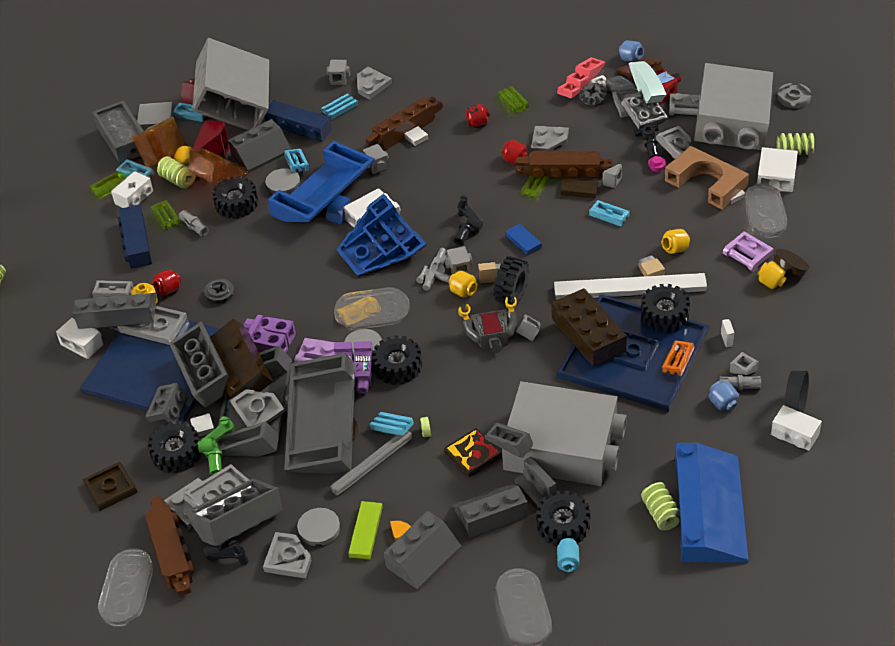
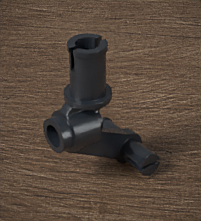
(648, 135)
(472, 224)
(233, 551)

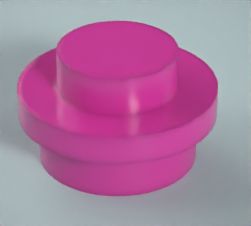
(656, 164)

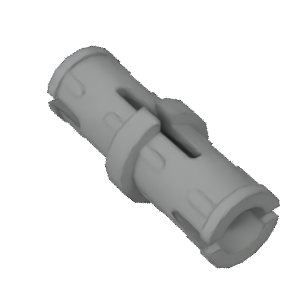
(193, 223)
(743, 382)

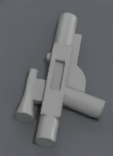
(435, 271)

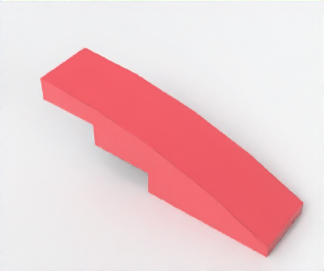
(583, 74)

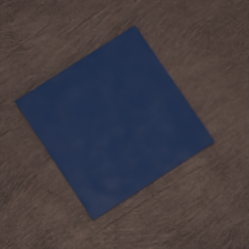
(136, 368)
(638, 371)

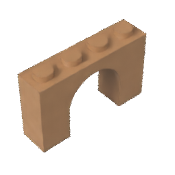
(696, 162)

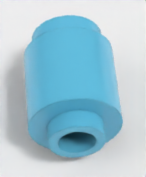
(568, 555)

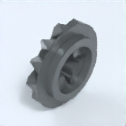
(595, 98)
(216, 286)

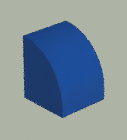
(335, 209)

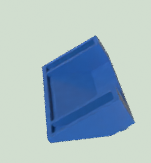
(339, 171)
(710, 505)

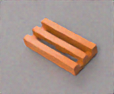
(684, 360)

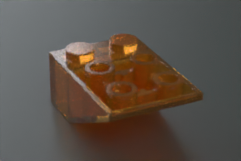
(159, 141)
(213, 167)

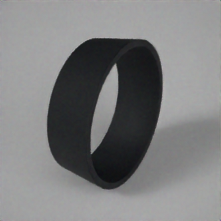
(797, 390)

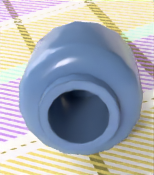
(631, 51)
(723, 395)

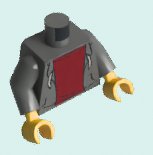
(490, 328)

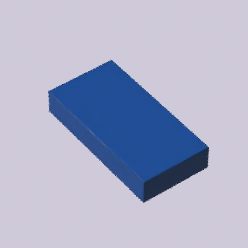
(523, 239)

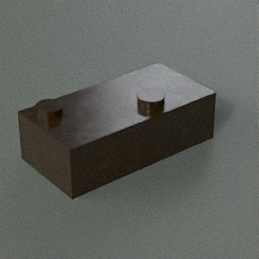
(240, 359)

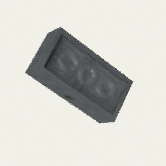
(117, 128)

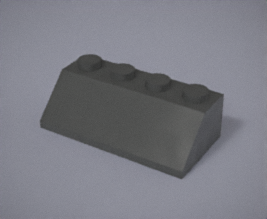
(115, 310)
(200, 364)
(235, 511)

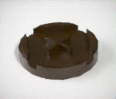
(789, 260)

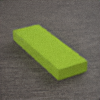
(365, 530)

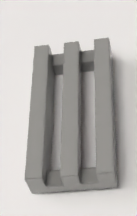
(112, 288)

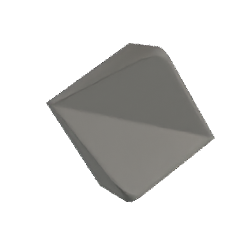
(612, 176)
(528, 327)
(743, 364)

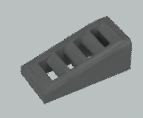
(618, 84)
(518, 448)

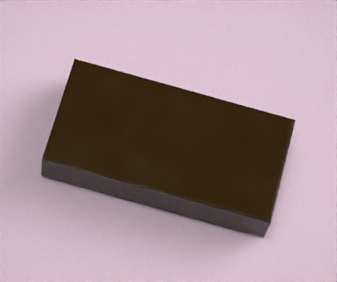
(579, 188)

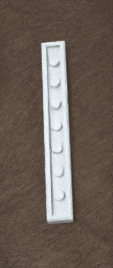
(630, 285)

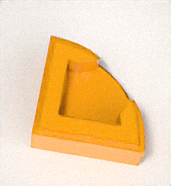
(399, 528)

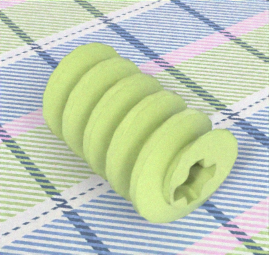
(796, 143)
(175, 172)
(661, 506)

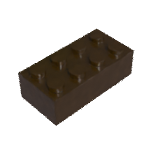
(589, 327)

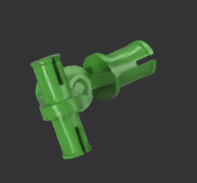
(209, 445)

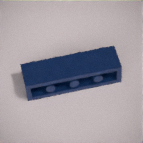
(299, 120)
(135, 236)

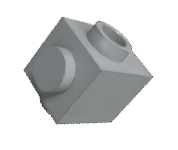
(338, 72)
(381, 158)
(458, 260)

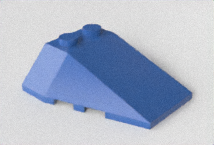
(379, 239)

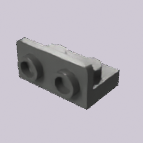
(167, 403)
(535, 482)

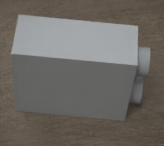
(231, 85)
(734, 106)
(568, 432)

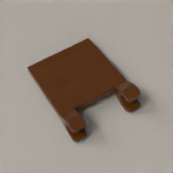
(625, 70)

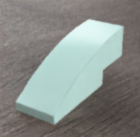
(647, 82)

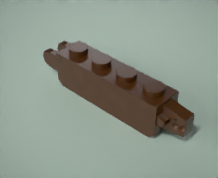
(393, 128)
(563, 164)
(169, 548)

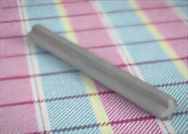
(369, 463)

